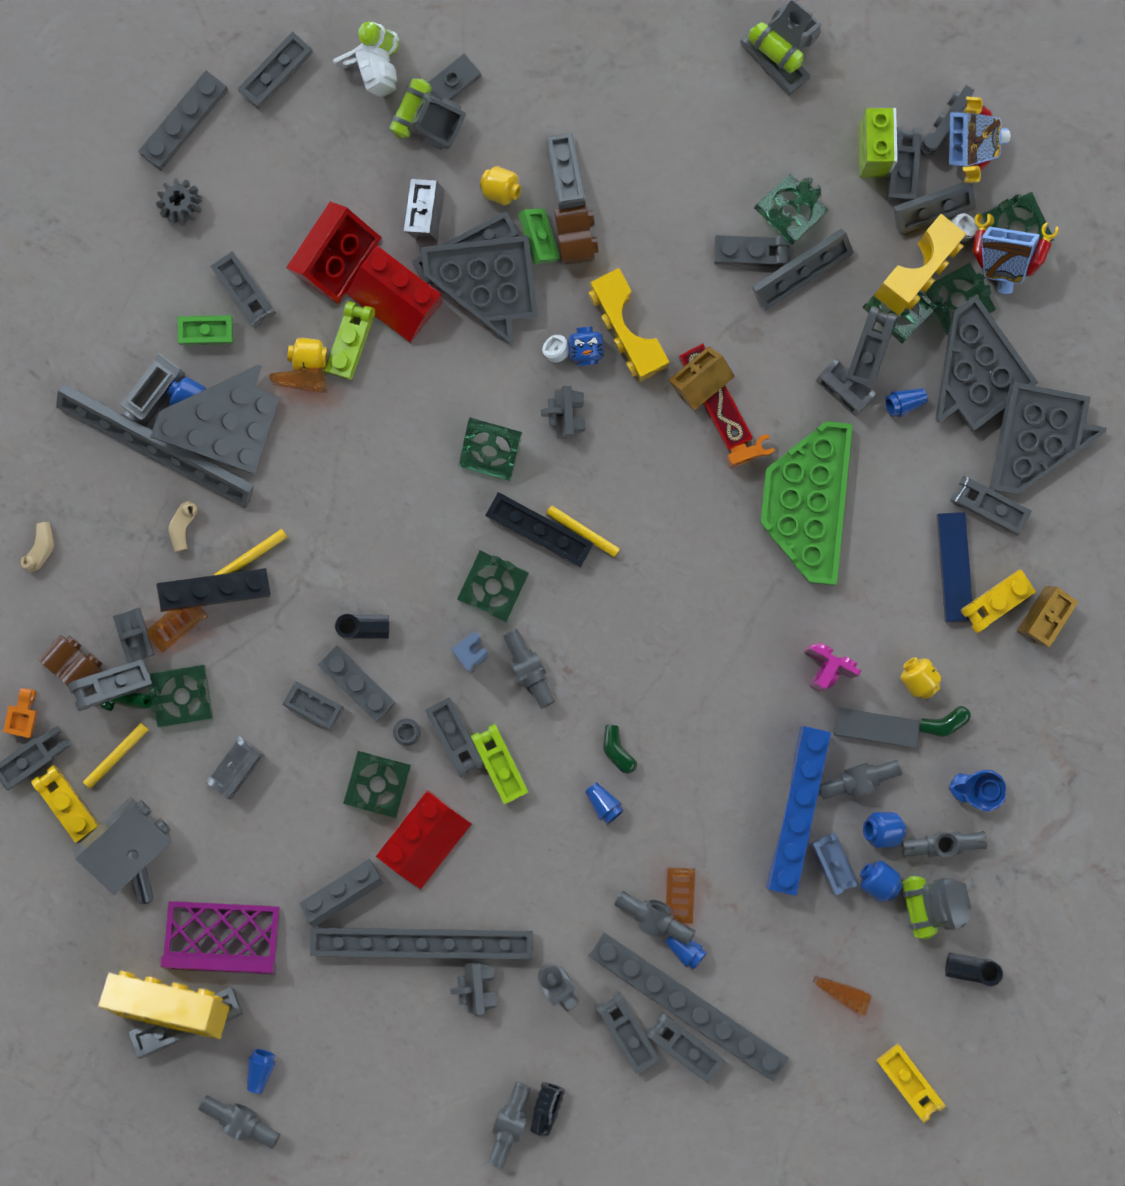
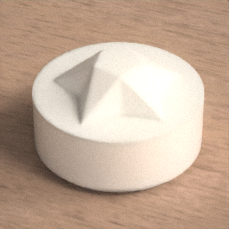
(967, 224)
(556, 348)

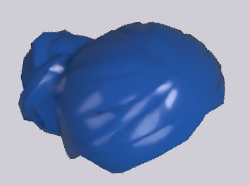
(981, 790)

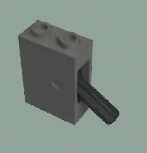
(124, 847)

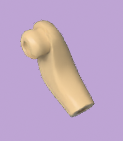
(179, 523)
(41, 550)

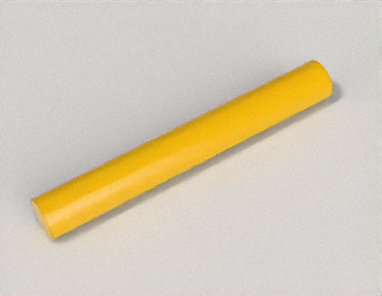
(582, 531)
(254, 553)
(116, 755)

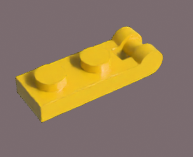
(998, 600)
(65, 804)
(910, 1082)

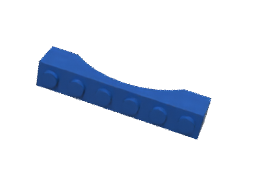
(799, 810)

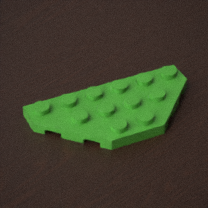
(807, 501)

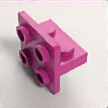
(827, 673)

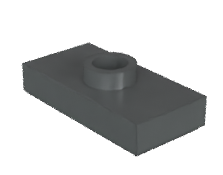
(454, 78)
(313, 705)

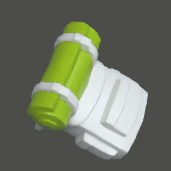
(374, 58)

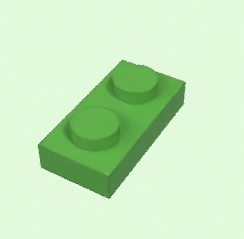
(541, 239)
(205, 330)

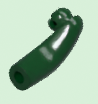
(131, 701)
(947, 725)
(615, 752)

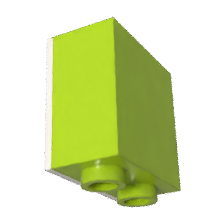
(877, 142)

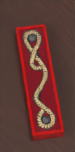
(722, 410)

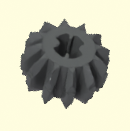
(170, 199)

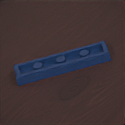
(954, 564)

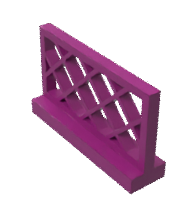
(220, 962)

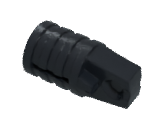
(546, 1108)

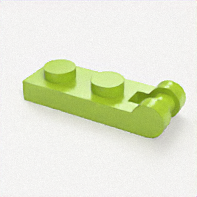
(350, 341)
(500, 765)

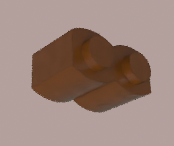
(575, 235)
(69, 662)

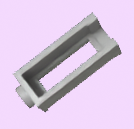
(145, 414)

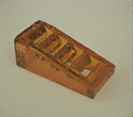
(308, 379)
(198, 616)
(685, 872)
(850, 996)

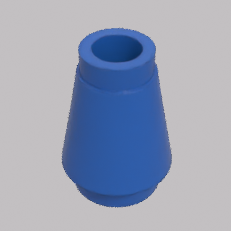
(905, 401)
(604, 804)
(688, 955)
(259, 1070)

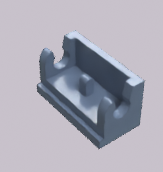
(467, 653)
(834, 863)

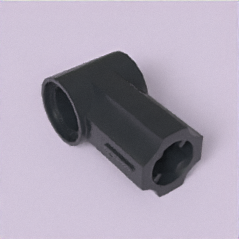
(366, 626)
(971, 968)

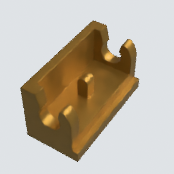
(701, 377)
(1048, 615)

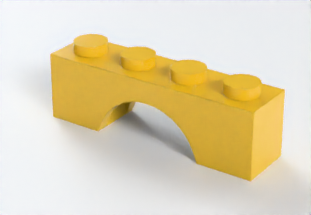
(903, 284)
(643, 355)

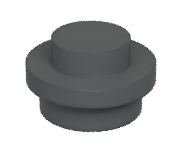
(406, 732)

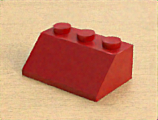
(334, 251)
(395, 293)
(423, 839)

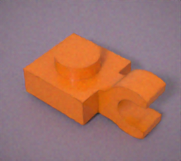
(743, 454)
(20, 718)

